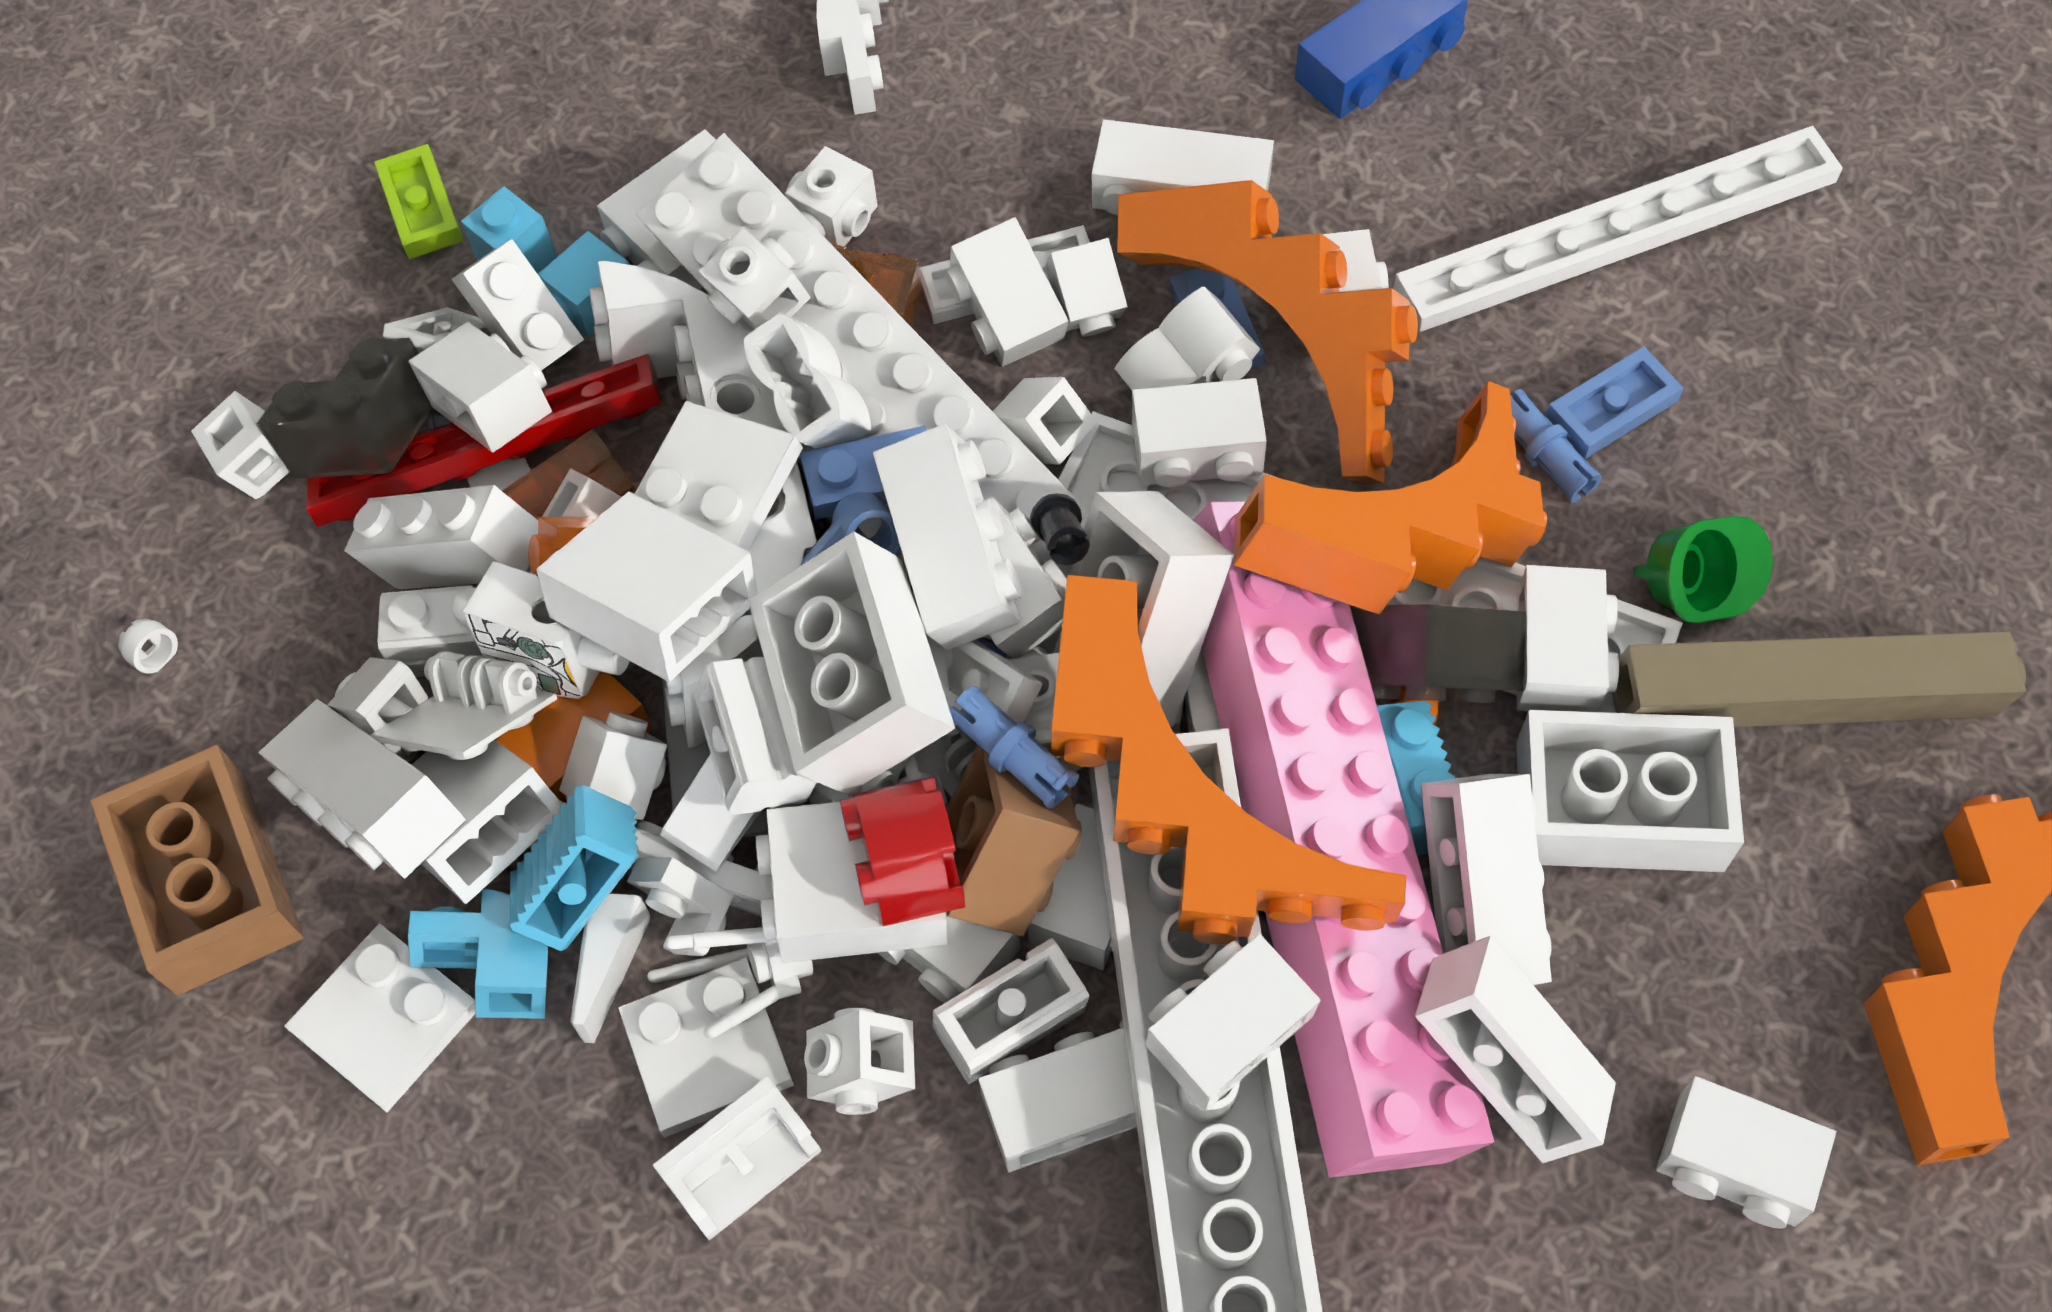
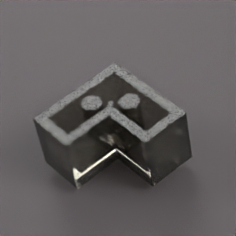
(353, 422)
(1442, 649)

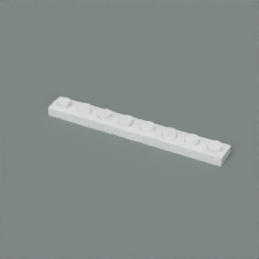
(1617, 227)

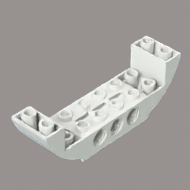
(706, 352)

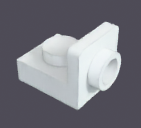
(682, 895)

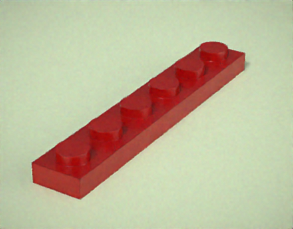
(451, 453)

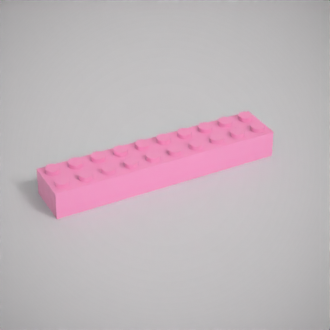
(1322, 775)

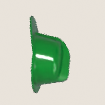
(1709, 568)

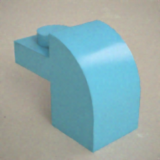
(507, 964)

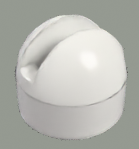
(163, 646)

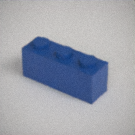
(1373, 46)

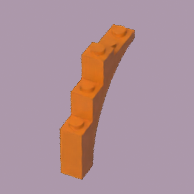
(1346, 333)
(1375, 542)
(1166, 801)
(1941, 1018)

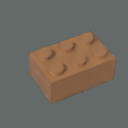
(196, 870)

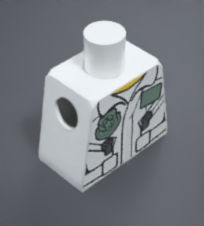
(514, 626)

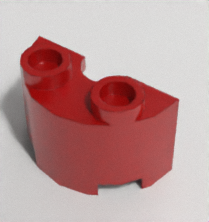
(907, 850)

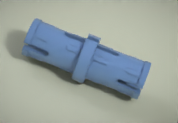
(1551, 450)
(1013, 747)

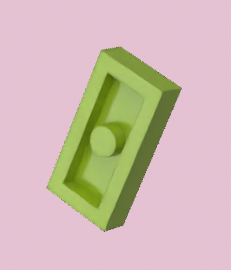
(418, 201)

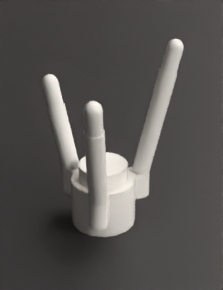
(764, 961)

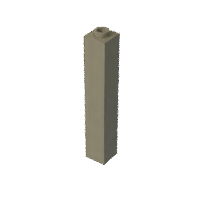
(1824, 679)

